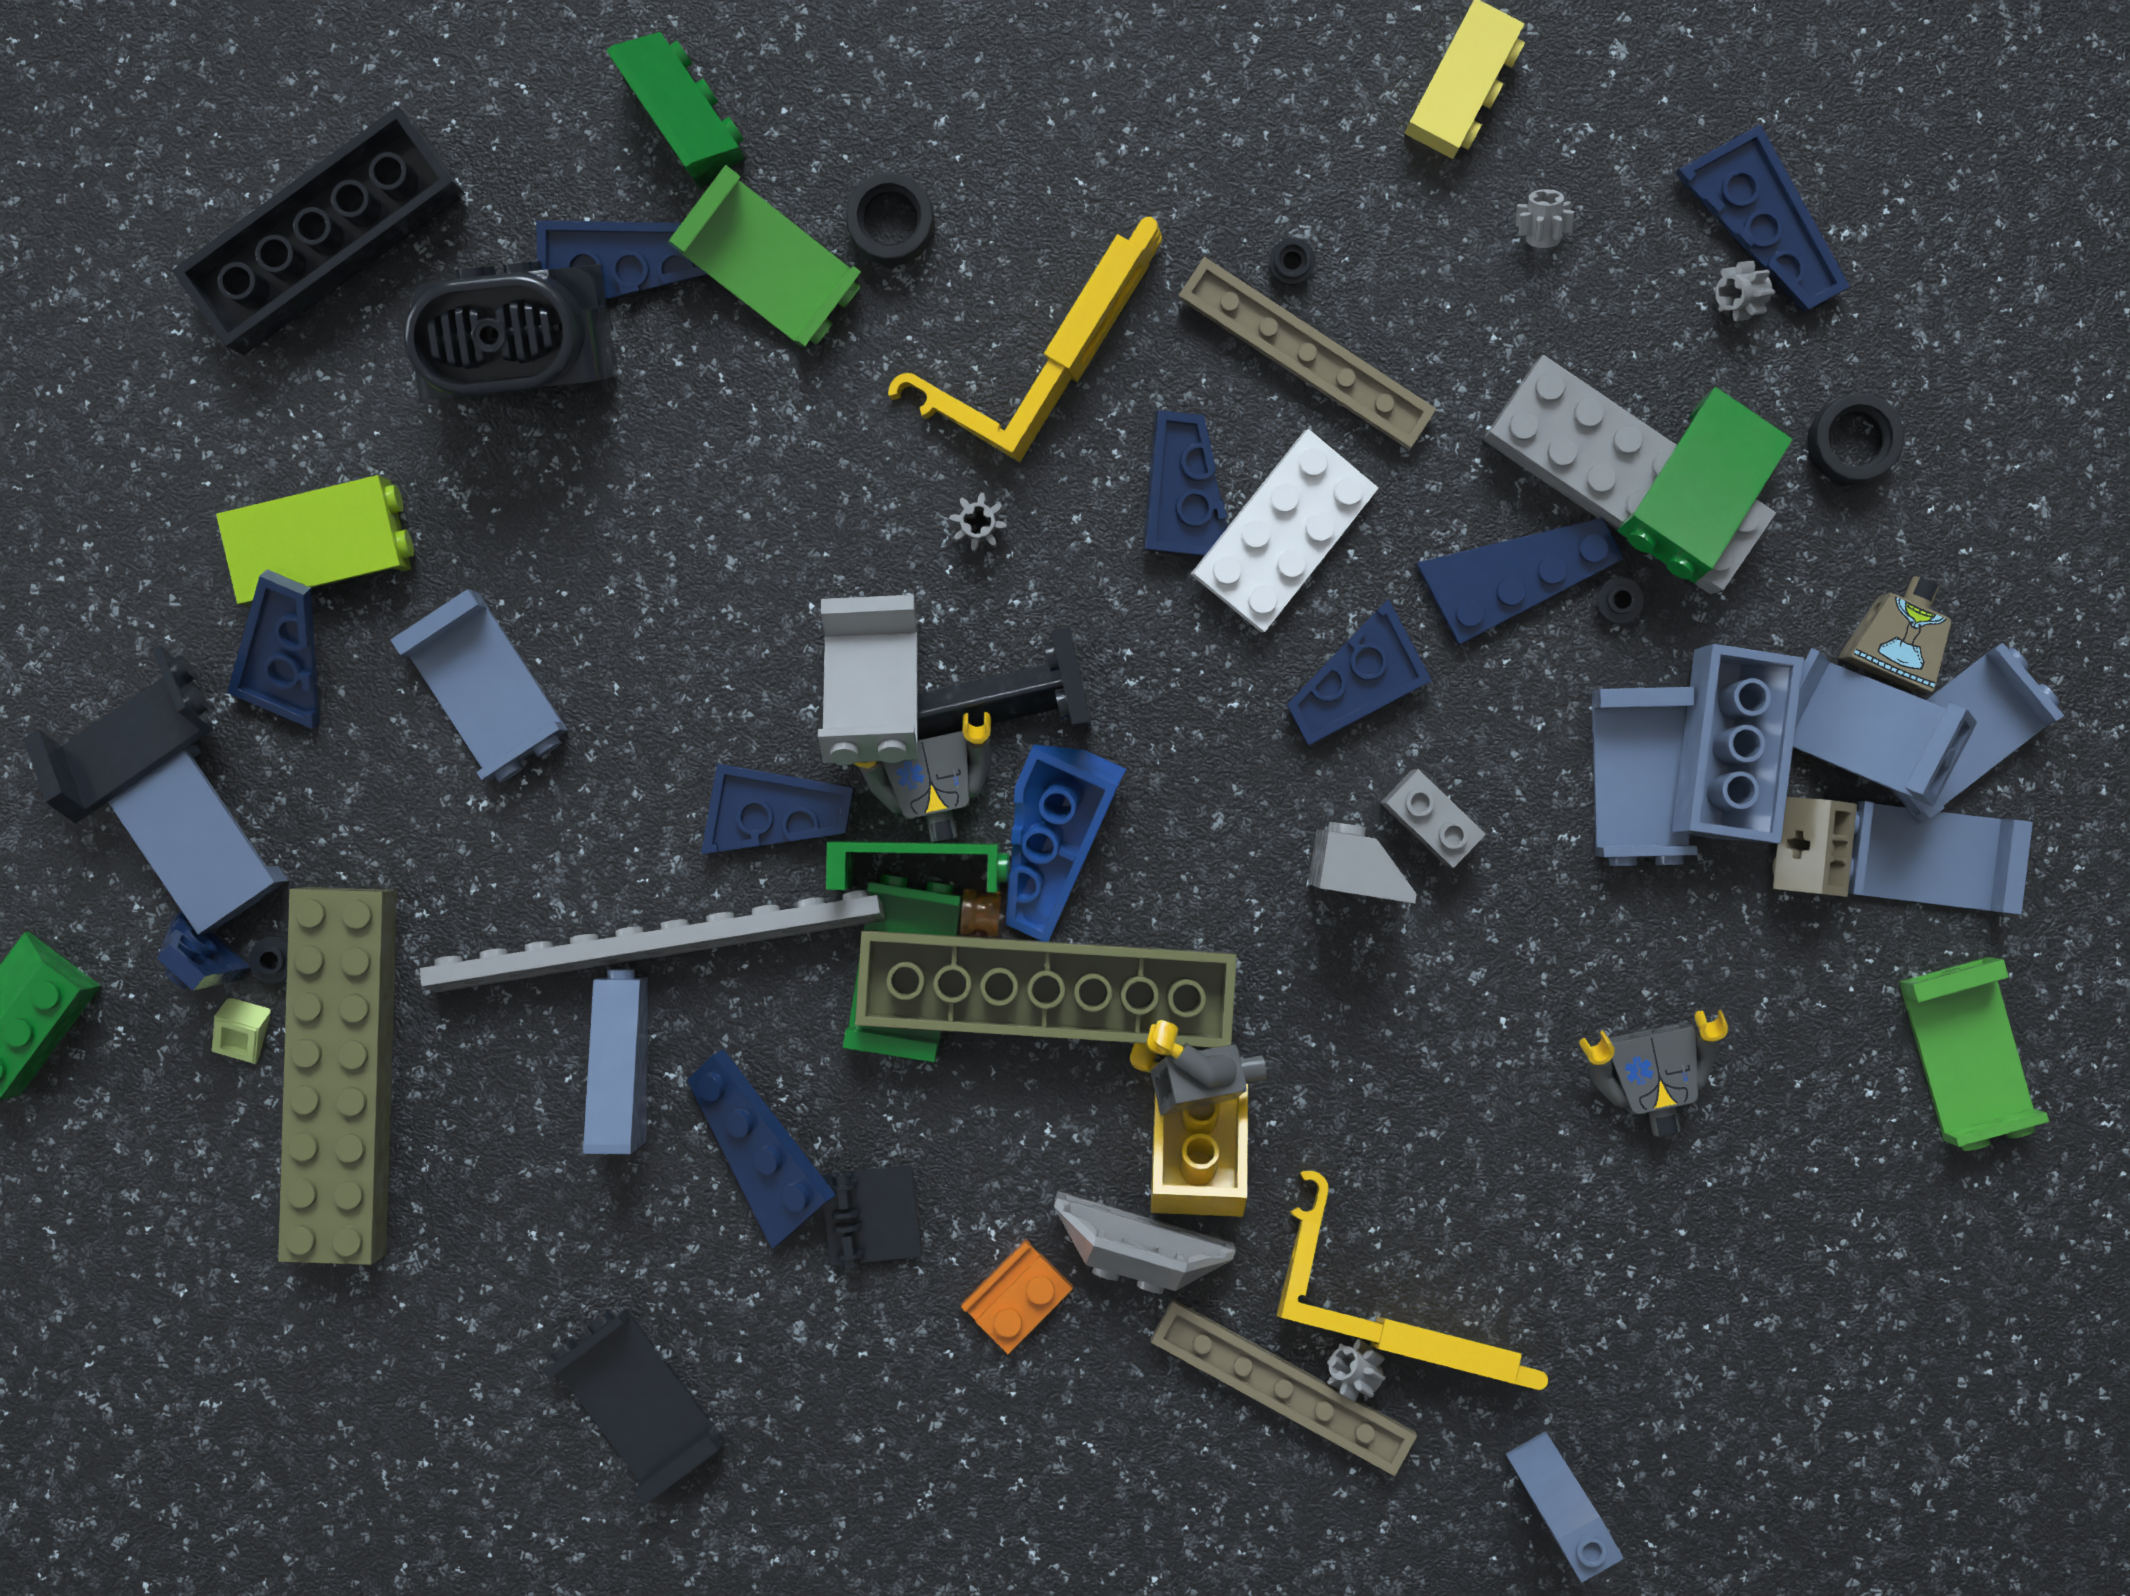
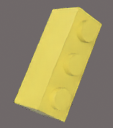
(1466, 79)

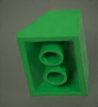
(679, 105)
(37, 1008)

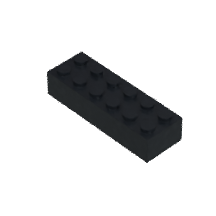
(318, 232)

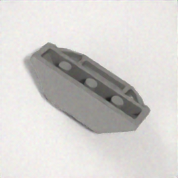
(1139, 1246)

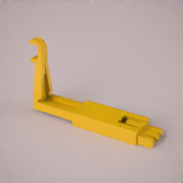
(1067, 352)
(1386, 1333)

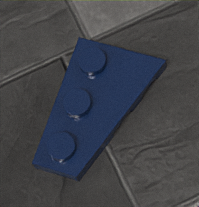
(1183, 491)
(278, 652)
(1360, 677)
(772, 808)
(198, 959)

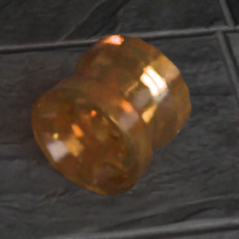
(980, 912)

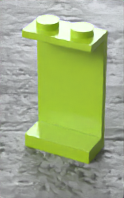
(317, 536)

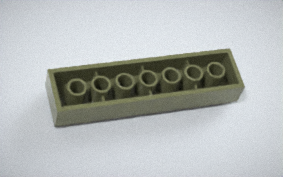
(1043, 988)
(337, 1075)

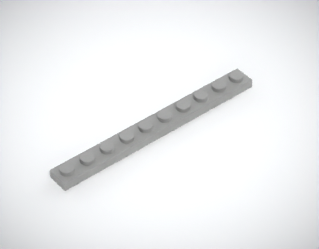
(634, 944)

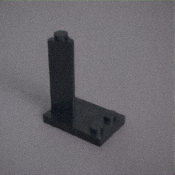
(1010, 694)

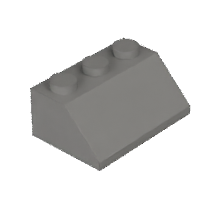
(1356, 865)

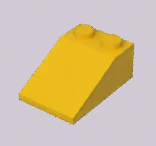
(1201, 1160)

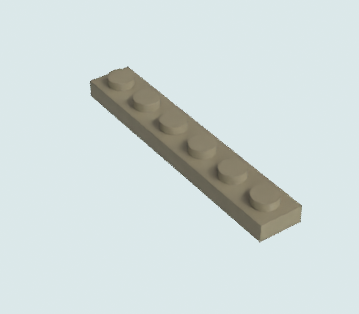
(1306, 353)
(1283, 1387)

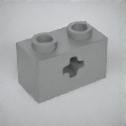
(1433, 818)

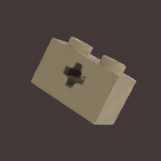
(1815, 847)

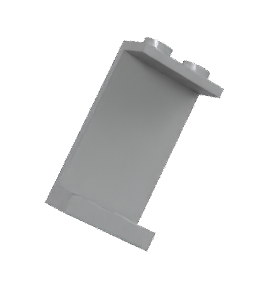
(870, 680)

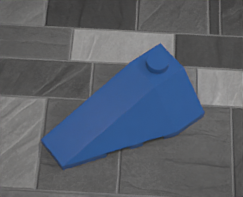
(1056, 820)

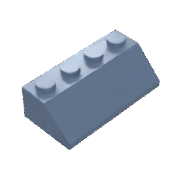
(1737, 744)

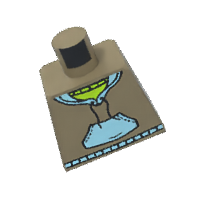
(1902, 638)

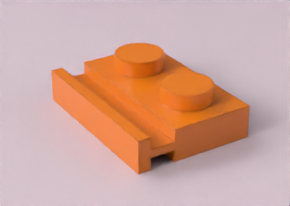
(1016, 1296)

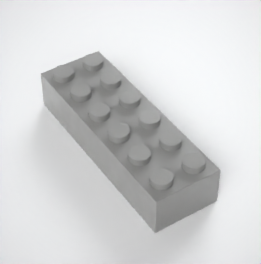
(1599, 455)

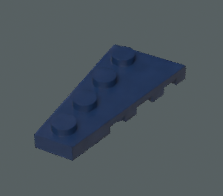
(1763, 211)
(631, 253)
(1507, 577)
(763, 1156)

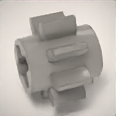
(1544, 218)
(1743, 290)
(970, 512)
(1356, 1370)

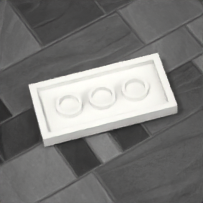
(1284, 530)

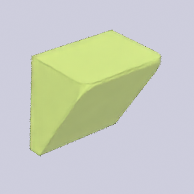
(240, 1030)

